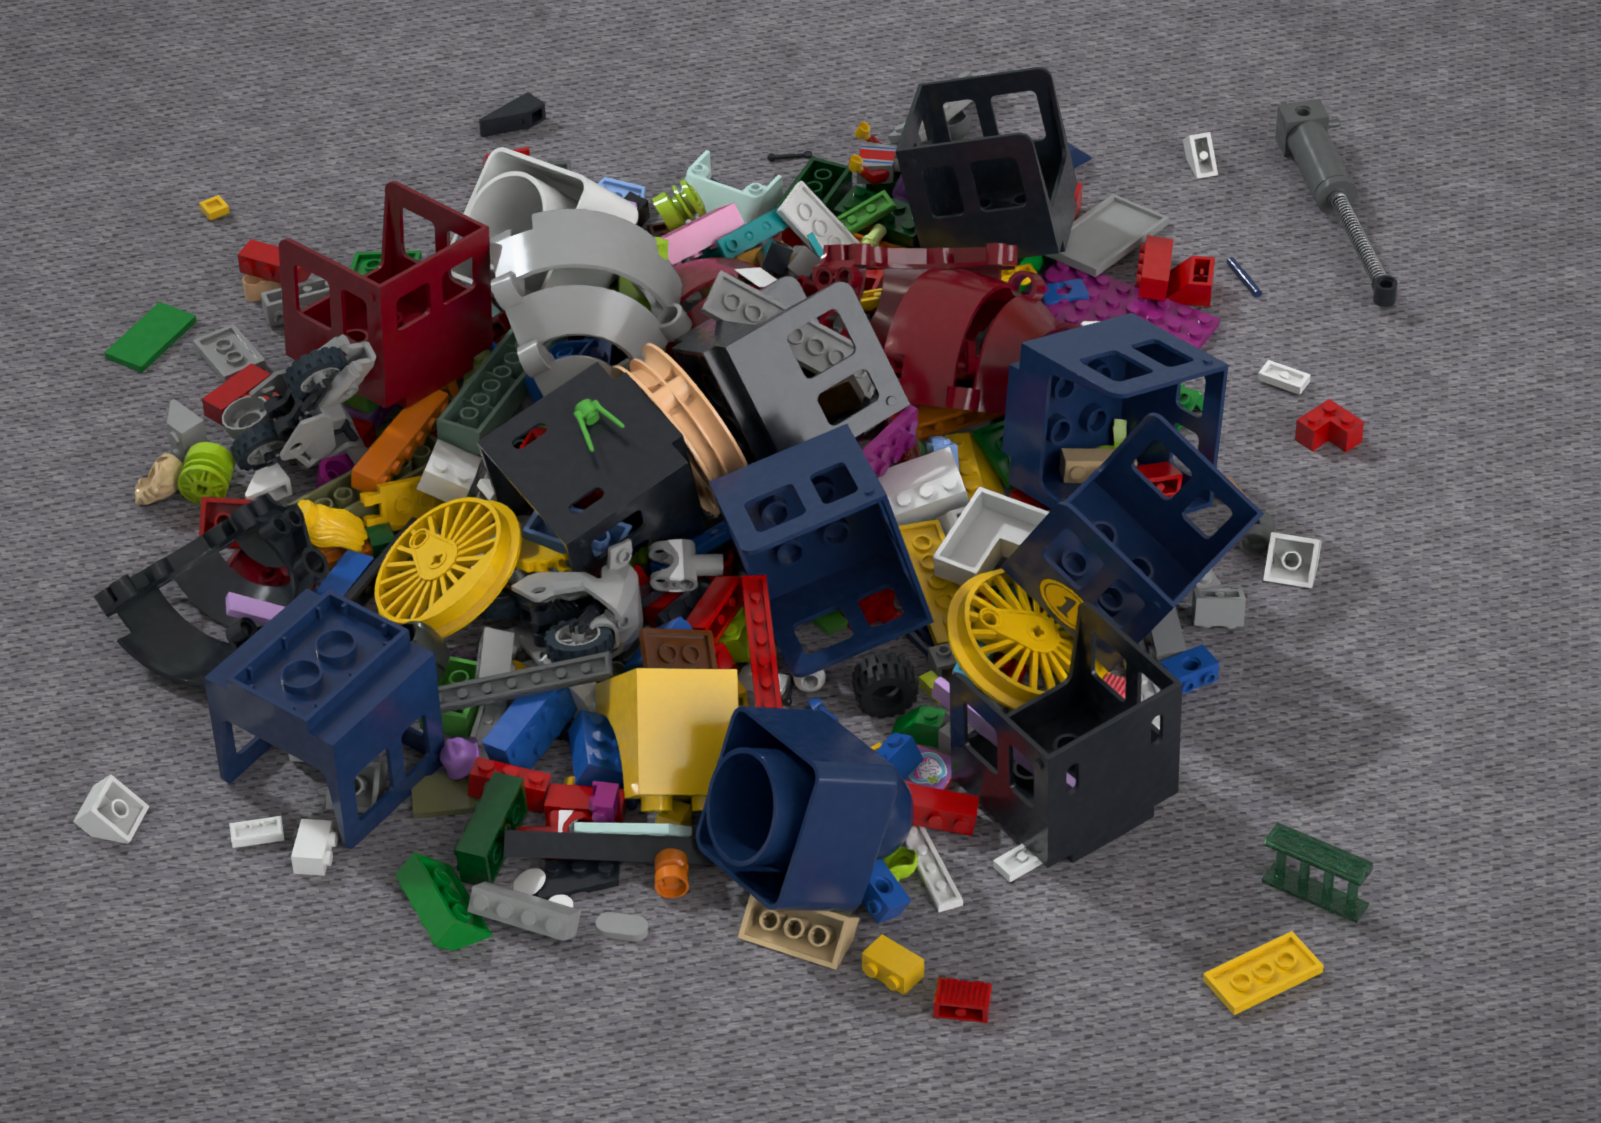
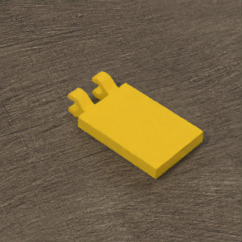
(398, 503)
(540, 558)

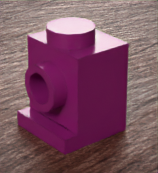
(604, 802)

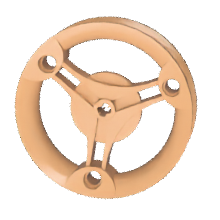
(706, 436)

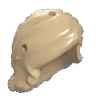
(160, 482)

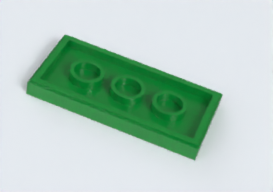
(150, 337)

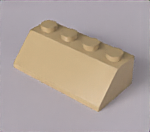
(809, 935)

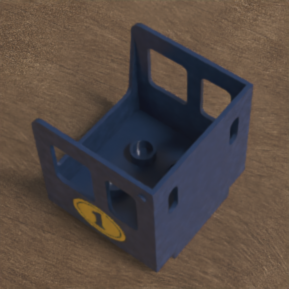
(1127, 541)

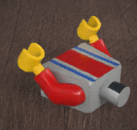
(875, 161)

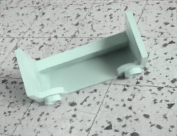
(751, 202)

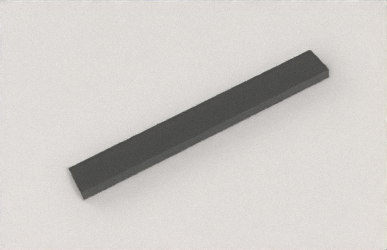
(526, 682)

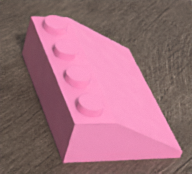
(702, 233)

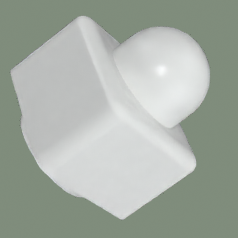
(520, 185)

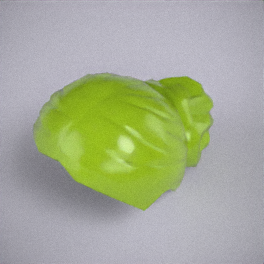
(902, 863)

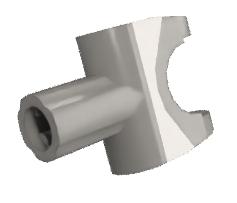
(684, 565)

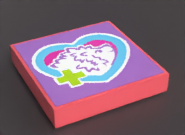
(932, 771)

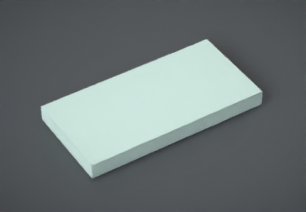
(641, 829)

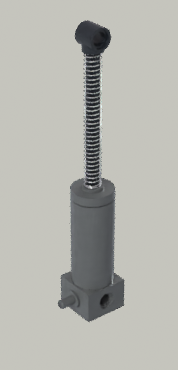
(1304, 135)

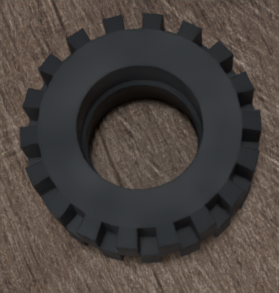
(884, 684)

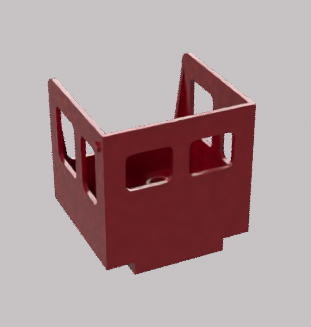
(407, 309)

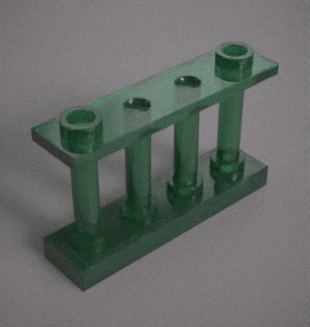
(1322, 856)

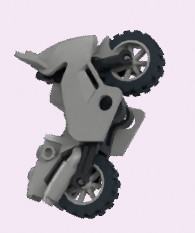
(308, 409)
(574, 610)

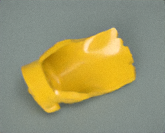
(333, 527)

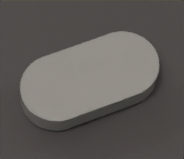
(622, 926)

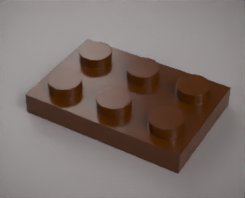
(677, 649)

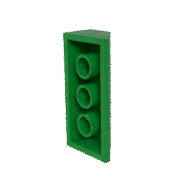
(441, 902)

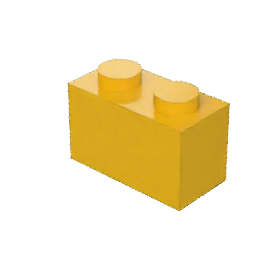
(892, 964)

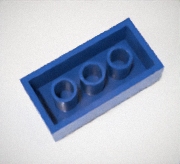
(529, 727)

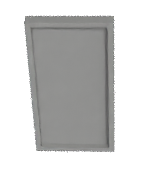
(1109, 234)

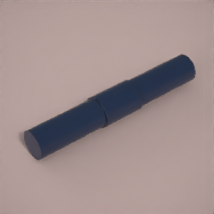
(1244, 277)

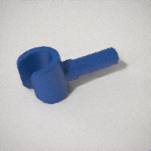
(817, 704)

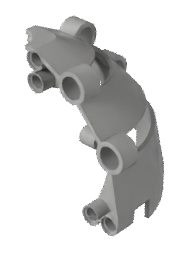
(594, 242)

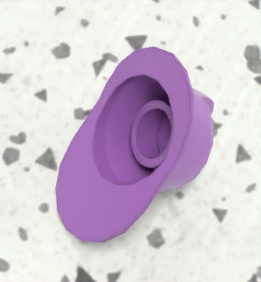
(459, 756)

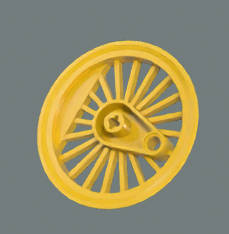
(445, 562)
(1012, 630)

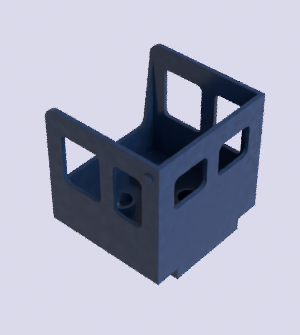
(1085, 378)
(824, 542)
(334, 693)

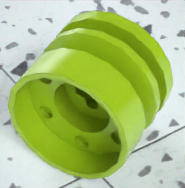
(681, 207)
(206, 472)

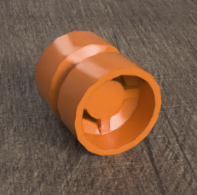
(671, 873)

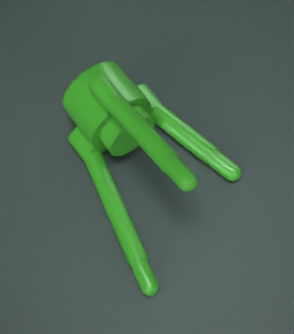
(587, 412)

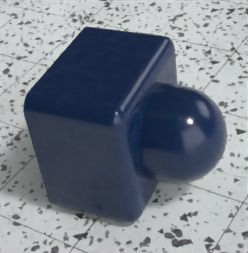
(801, 810)

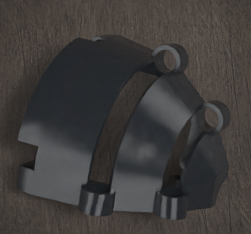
(171, 645)

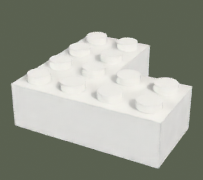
(983, 534)

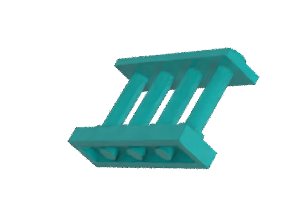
(746, 236)

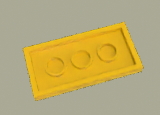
(1263, 973)

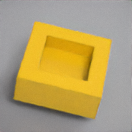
(214, 207)

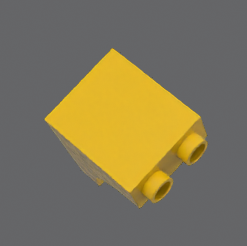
(668, 730)

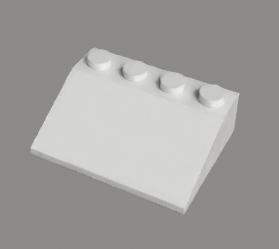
(924, 487)

